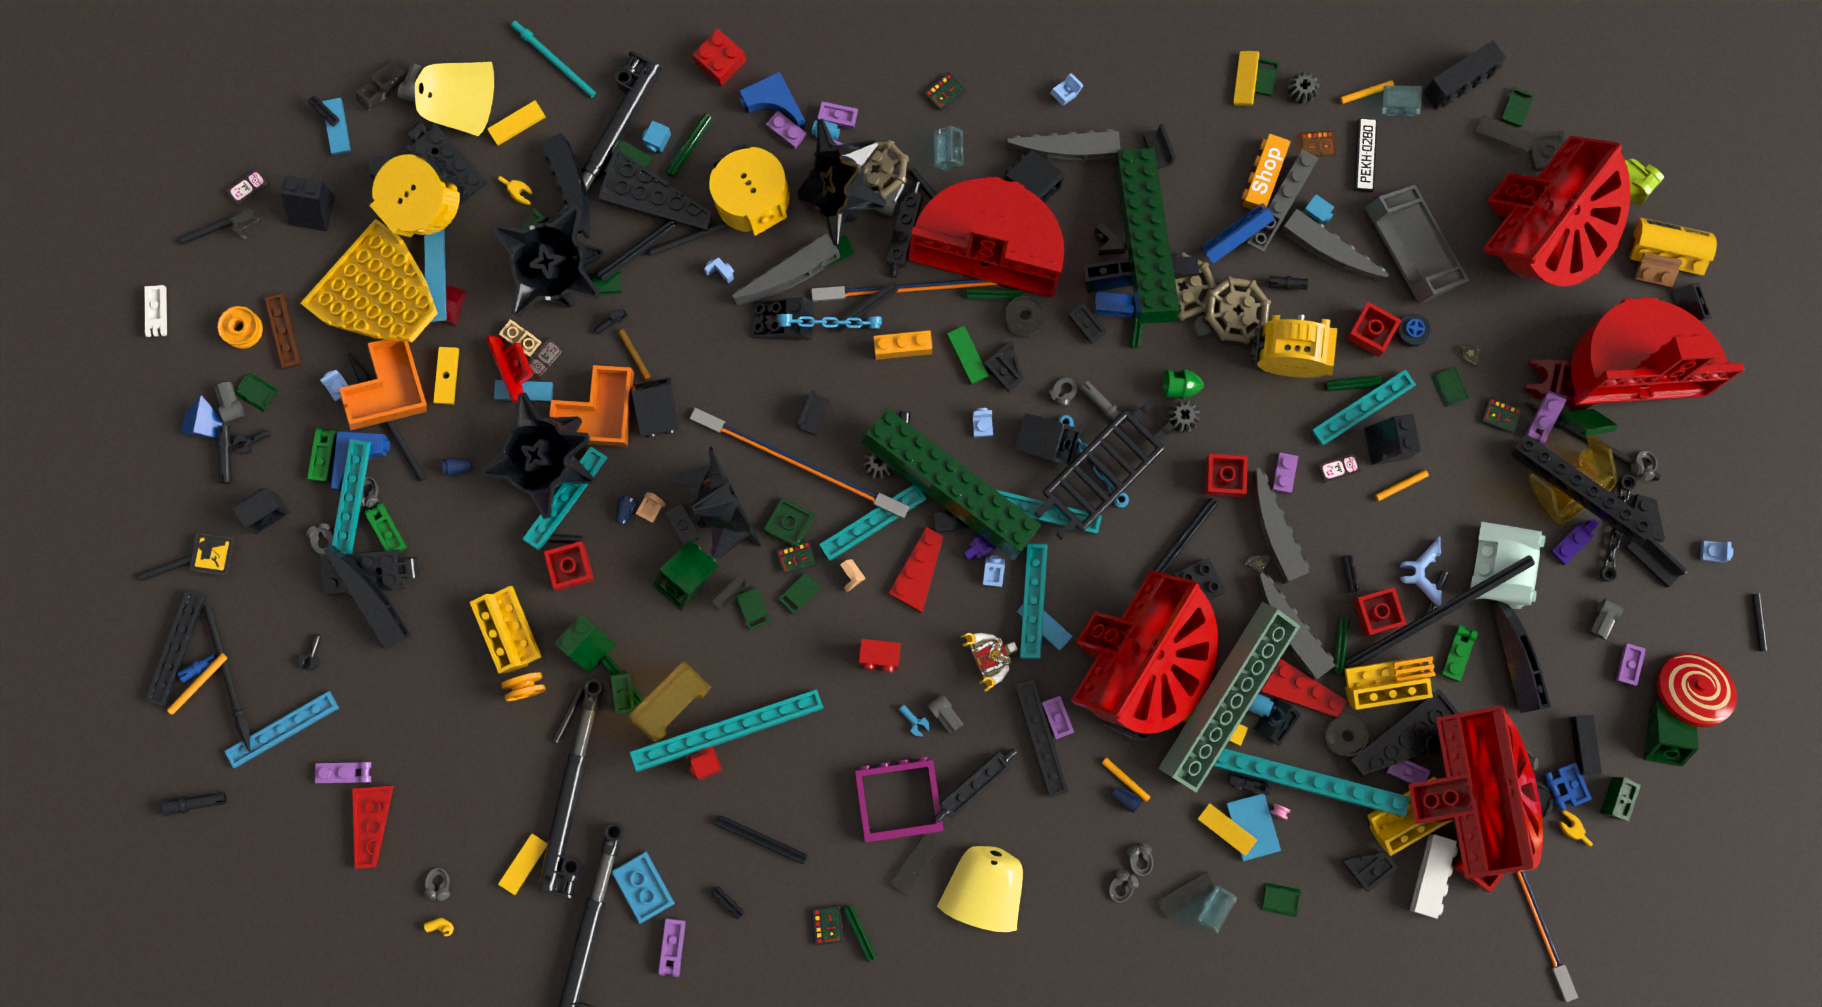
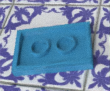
(1255, 818)
(643, 887)

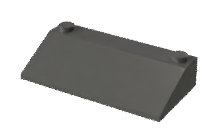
(1416, 243)

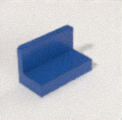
(1113, 304)

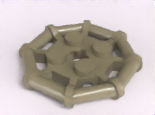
(886, 169)
(1193, 291)
(1232, 300)

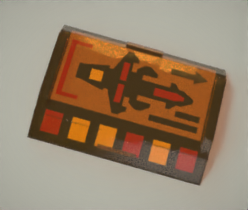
(1319, 143)

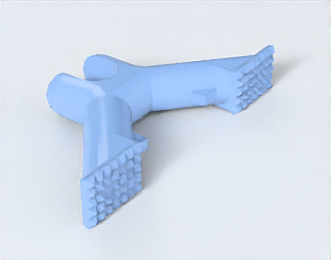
(1419, 568)

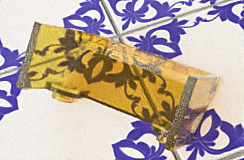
(1595, 463)
(669, 701)

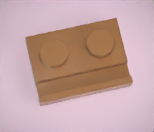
(1658, 269)

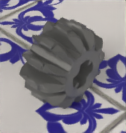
(1301, 93)
(1178, 411)
(874, 467)

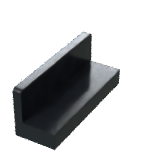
(1657, 561)
(1585, 744)

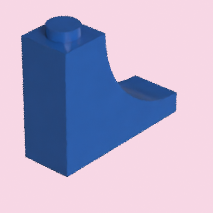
(771, 95)
(379, 447)

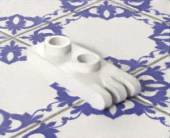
(155, 310)

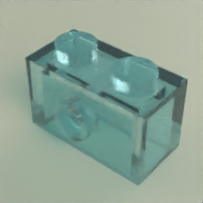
(1401, 100)
(948, 148)
(1216, 909)

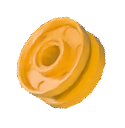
(232, 319)
(523, 686)

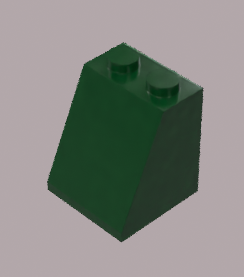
(685, 574)
(585, 643)
(1669, 738)

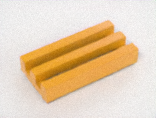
(1430, 666)

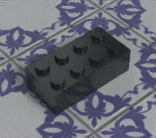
(1464, 75)

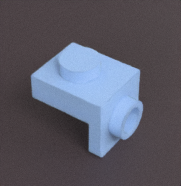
(1067, 89)
(724, 269)

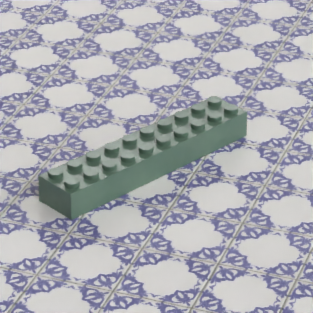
(1229, 696)

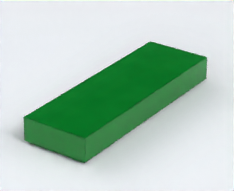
(967, 355)

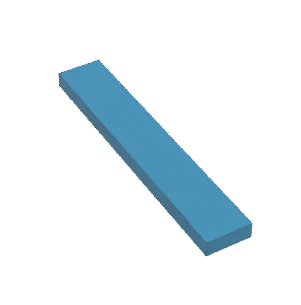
(435, 271)
(282, 729)

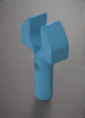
(914, 721)

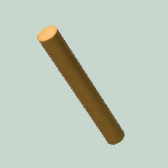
(634, 354)

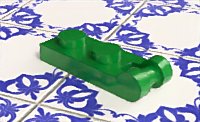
(322, 455)
(385, 528)
(1458, 653)

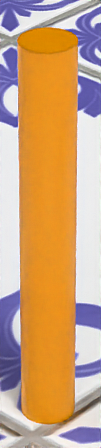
(1365, 92)
(1401, 485)
(1125, 779)

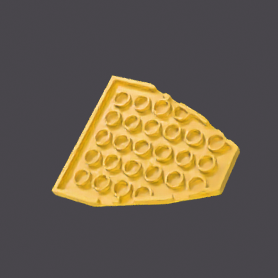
(375, 289)

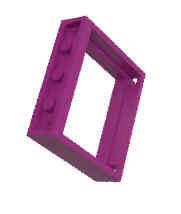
(886, 768)

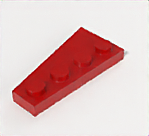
(917, 573)
(1295, 686)
(369, 823)

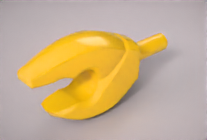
(515, 188)
(1576, 829)

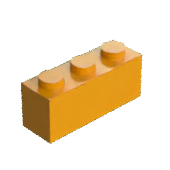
(903, 345)

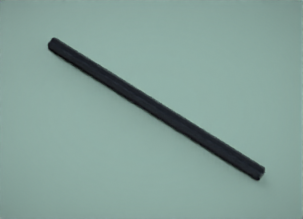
(1440, 612)

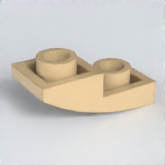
(514, 333)

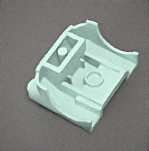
(1500, 548)

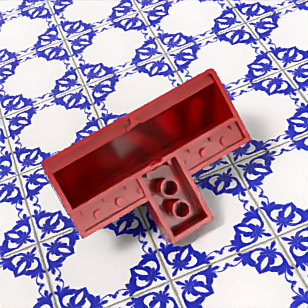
(1567, 218)
(994, 225)
(1652, 347)
(1153, 658)
(1486, 792)

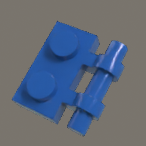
(1572, 783)

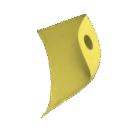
(459, 95)
(985, 892)

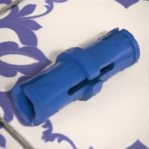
(197, 668)

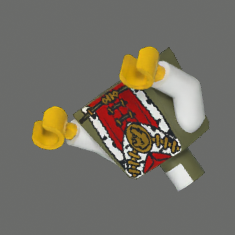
(990, 656)

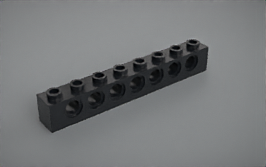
(1583, 490)

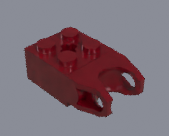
(1555, 378)

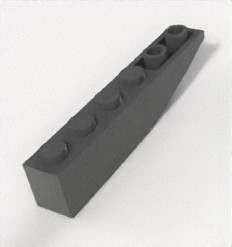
(1069, 147)
(1284, 198)
(1330, 248)
(791, 272)
(1276, 532)
(1303, 645)

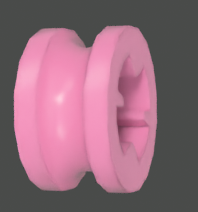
(1280, 811)

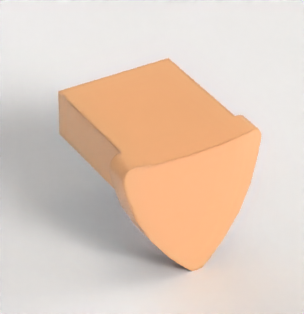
(650, 507)
(853, 573)

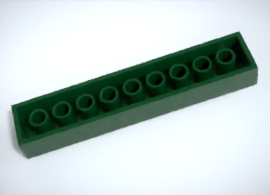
(1146, 236)
(950, 484)

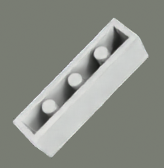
(1433, 876)

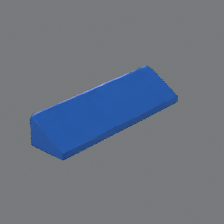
(1237, 233)

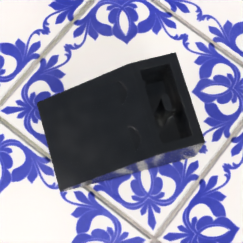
(765, 319)

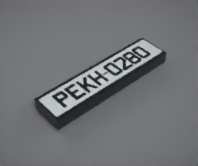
(1365, 155)

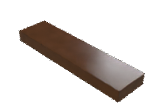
(282, 331)

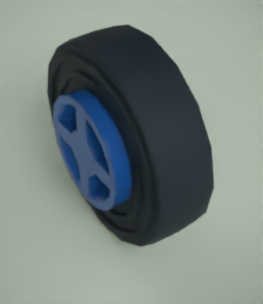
(1419, 325)

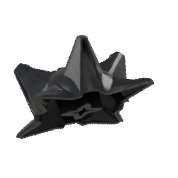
(838, 181)
(549, 261)
(540, 455)
(717, 506)

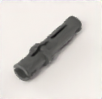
(1109, 410)

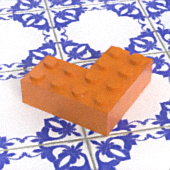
(391, 395)
(609, 409)

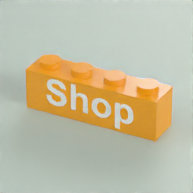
(1266, 171)

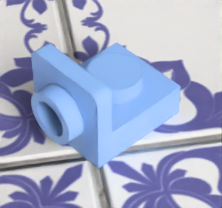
(333, 381)
(982, 423)
(1716, 551)
(993, 571)

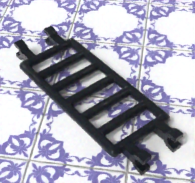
(1120, 486)

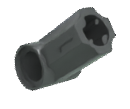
(407, 88)
(891, 201)
(229, 406)
(1608, 614)
(942, 709)

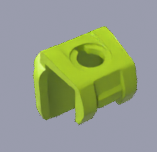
(1642, 180)

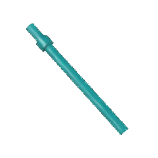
(528, 36)

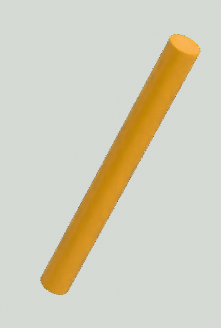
(197, 683)

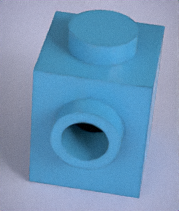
(656, 137)
(1319, 210)

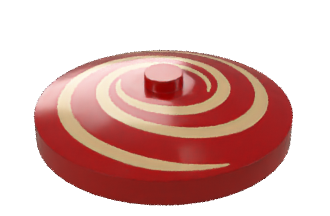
(1696, 690)

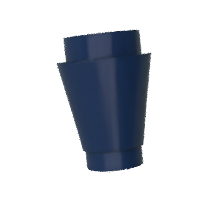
(455, 466)
(625, 508)
(1127, 799)

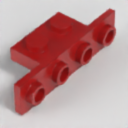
(511, 364)

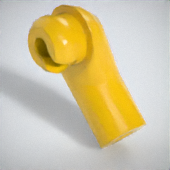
(440, 924)

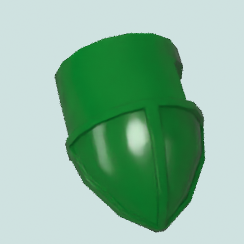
(1181, 384)

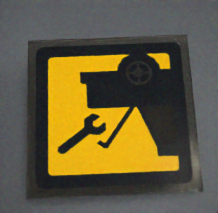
(212, 554)

